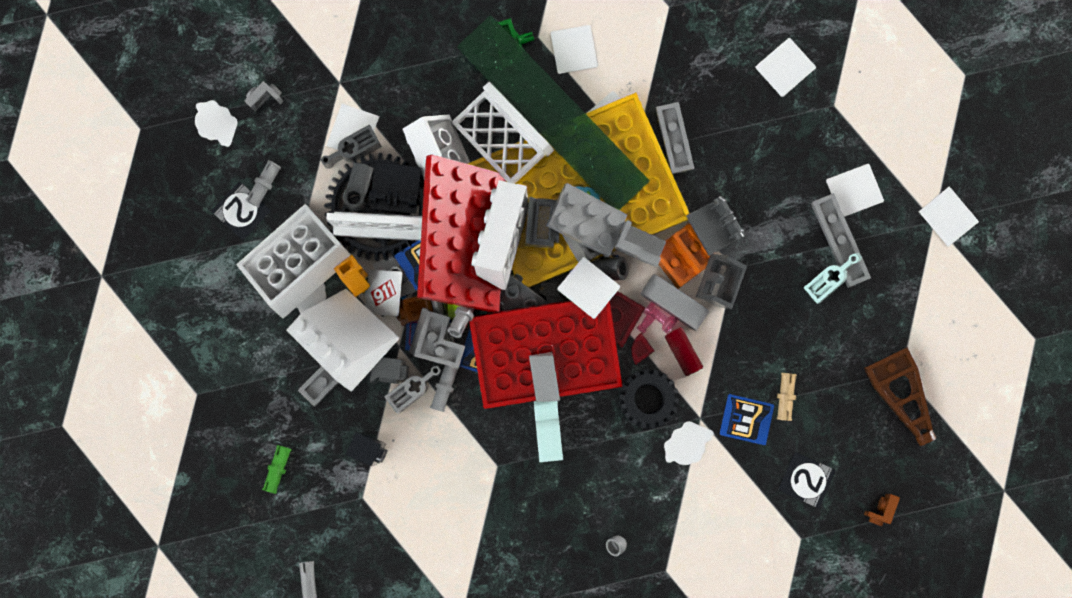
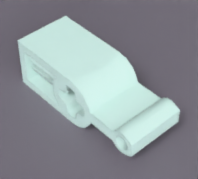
(825, 277)
(548, 431)

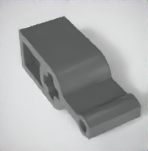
(362, 143)

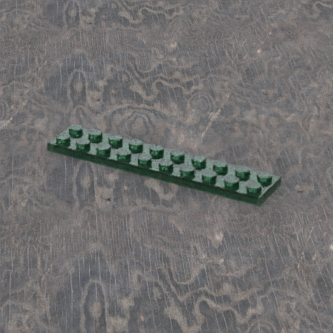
(553, 114)

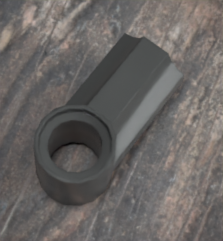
(358, 185)

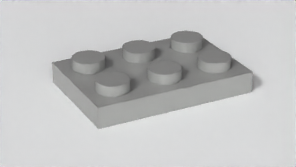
(586, 220)

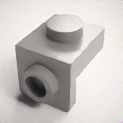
(257, 96)

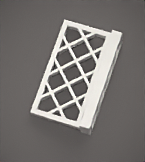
(511, 117)
(375, 225)

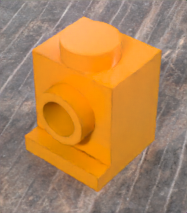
(352, 275)

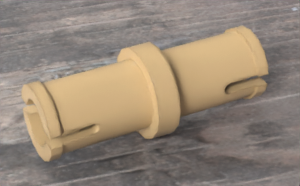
(786, 396)

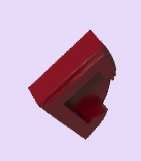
(641, 349)

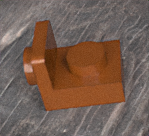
(411, 309)
(887, 507)

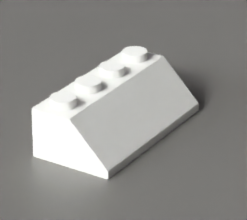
(434, 136)
(501, 233)

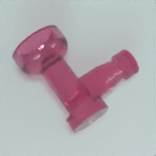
(653, 313)

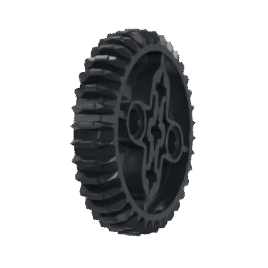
(334, 206)

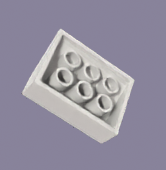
(293, 261)
(343, 337)

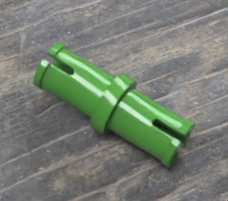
(276, 469)

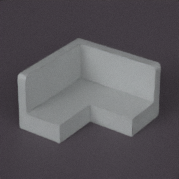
(639, 244)
(430, 342)

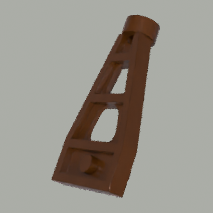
(891, 368)

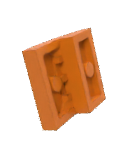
(683, 256)

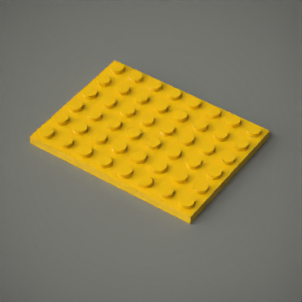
(650, 210)

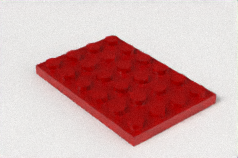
(451, 223)
(580, 346)

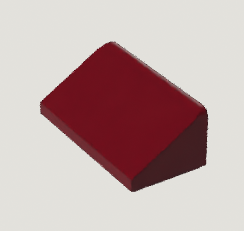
(683, 351)

